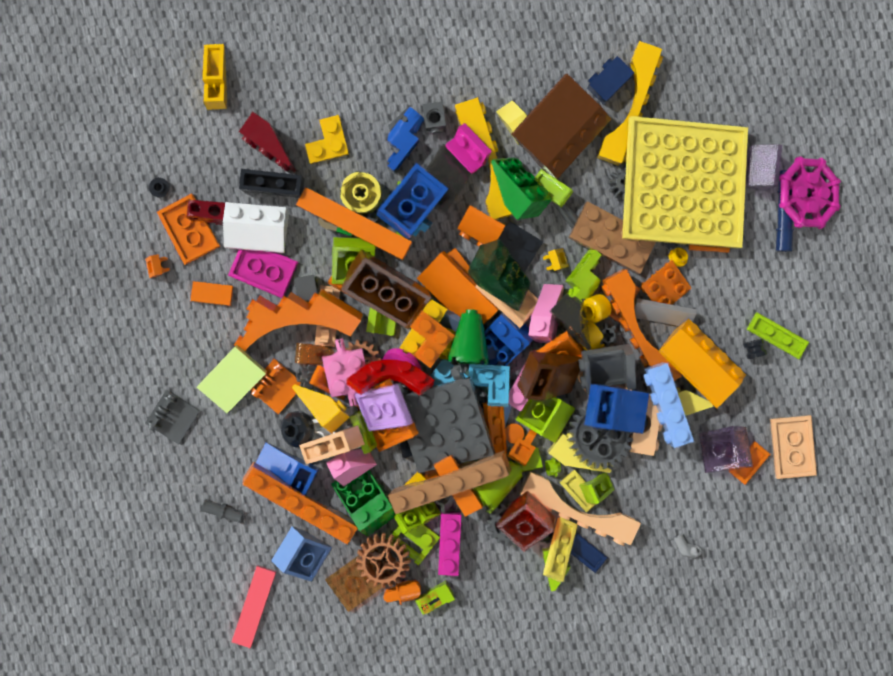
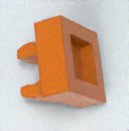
(154, 266)

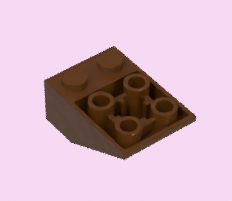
(548, 375)

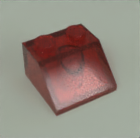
(526, 521)

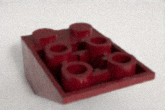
(261, 134)

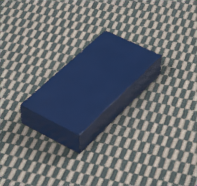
(587, 553)

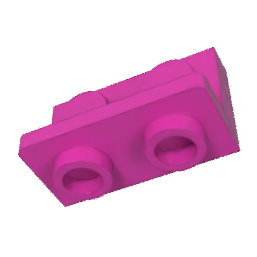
(469, 149)

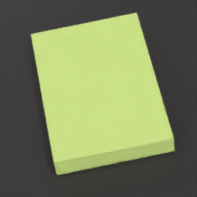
(231, 379)

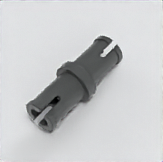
(222, 511)

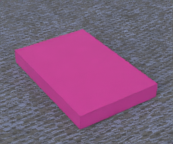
(264, 270)

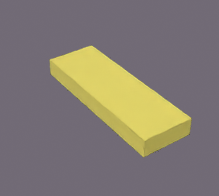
(560, 549)

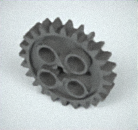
(614, 447)

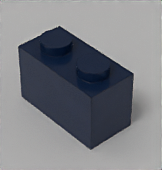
(610, 80)

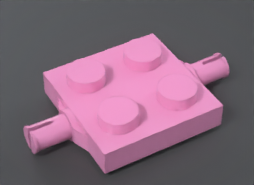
(340, 367)

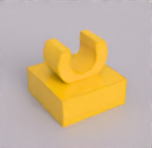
(557, 259)

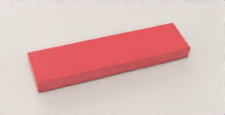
(254, 606)

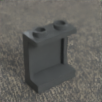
(608, 367)

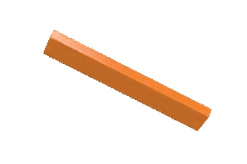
(354, 223)

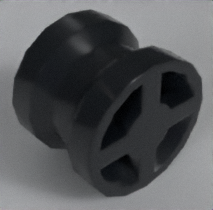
(755, 348)

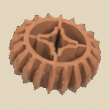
(377, 576)

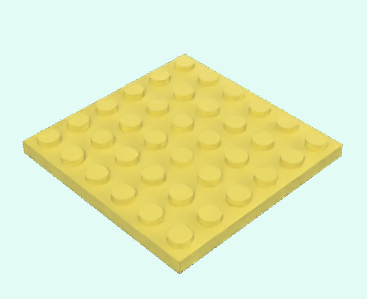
(685, 182)

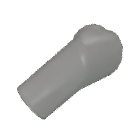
(687, 549)

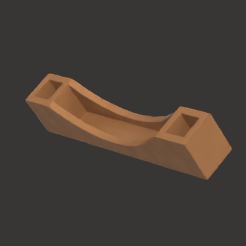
(465, 478)

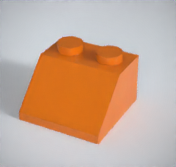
(479, 227)

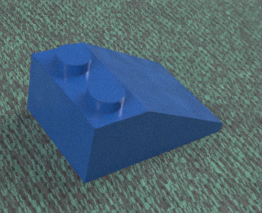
(411, 201)

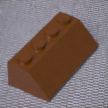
(385, 289)

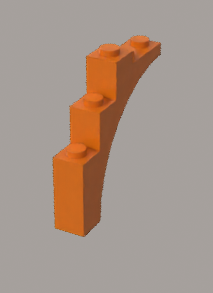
(321, 310)

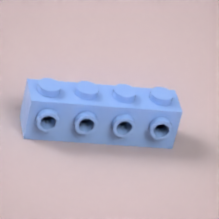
(668, 404)

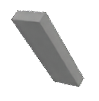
(662, 312)

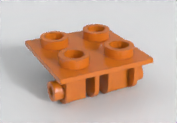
(666, 284)
(275, 386)

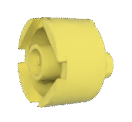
(349, 193)

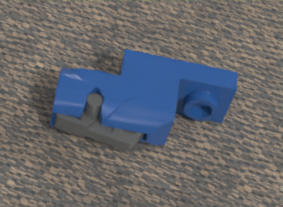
(402, 136)

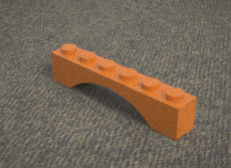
(622, 291)
(282, 494)

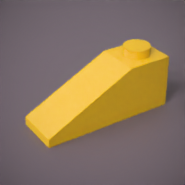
(324, 408)

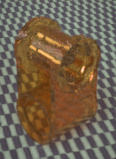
(310, 353)

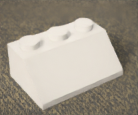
(255, 227)

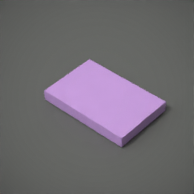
(384, 408)

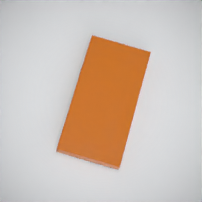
(455, 288)

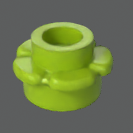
(552, 467)

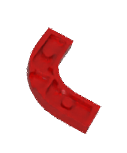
(390, 369)

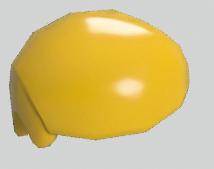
(595, 336)

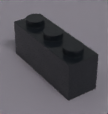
(271, 183)

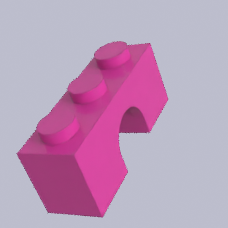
(449, 543)

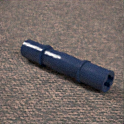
(784, 232)

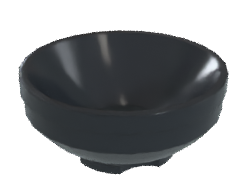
(303, 428)

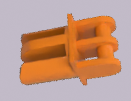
(403, 592)

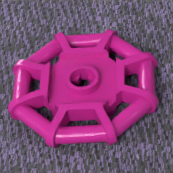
(819, 192)

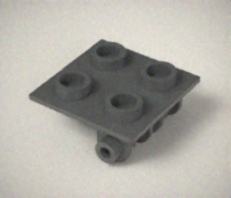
(172, 417)

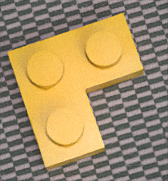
(333, 143)

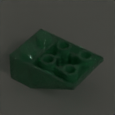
(499, 274)

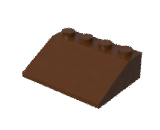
(561, 126)

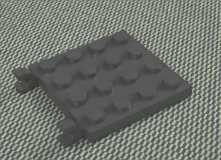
(447, 422)

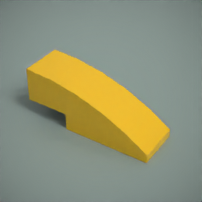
(214, 77)

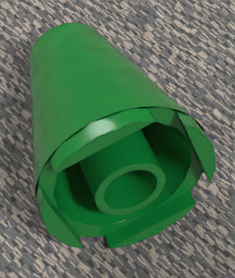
(469, 340)

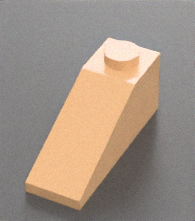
(332, 444)

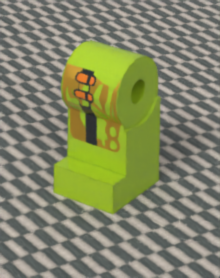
(435, 597)

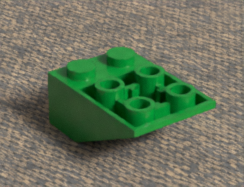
(519, 189)
(366, 502)

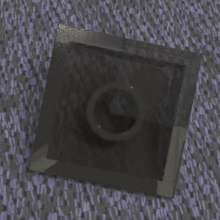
(572, 318)

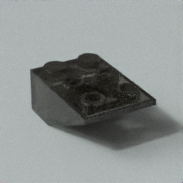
(451, 174)

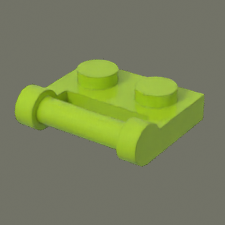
(423, 537)

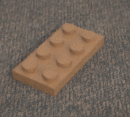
(603, 232)

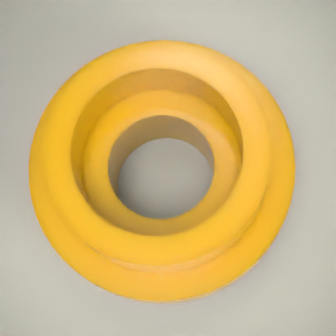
(678, 256)

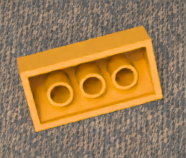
(702, 363)

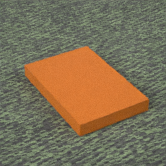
(189, 237)

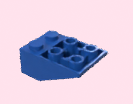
(505, 341)
(616, 409)
(288, 467)

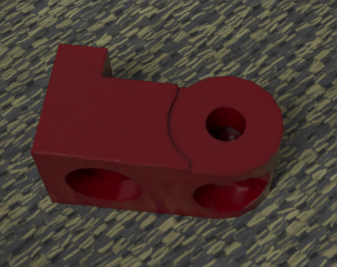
(206, 211)

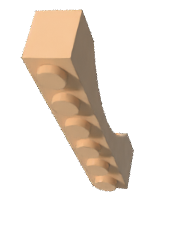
(615, 525)

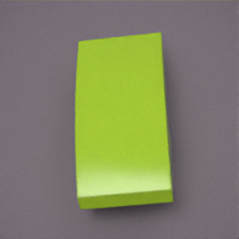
(417, 517)

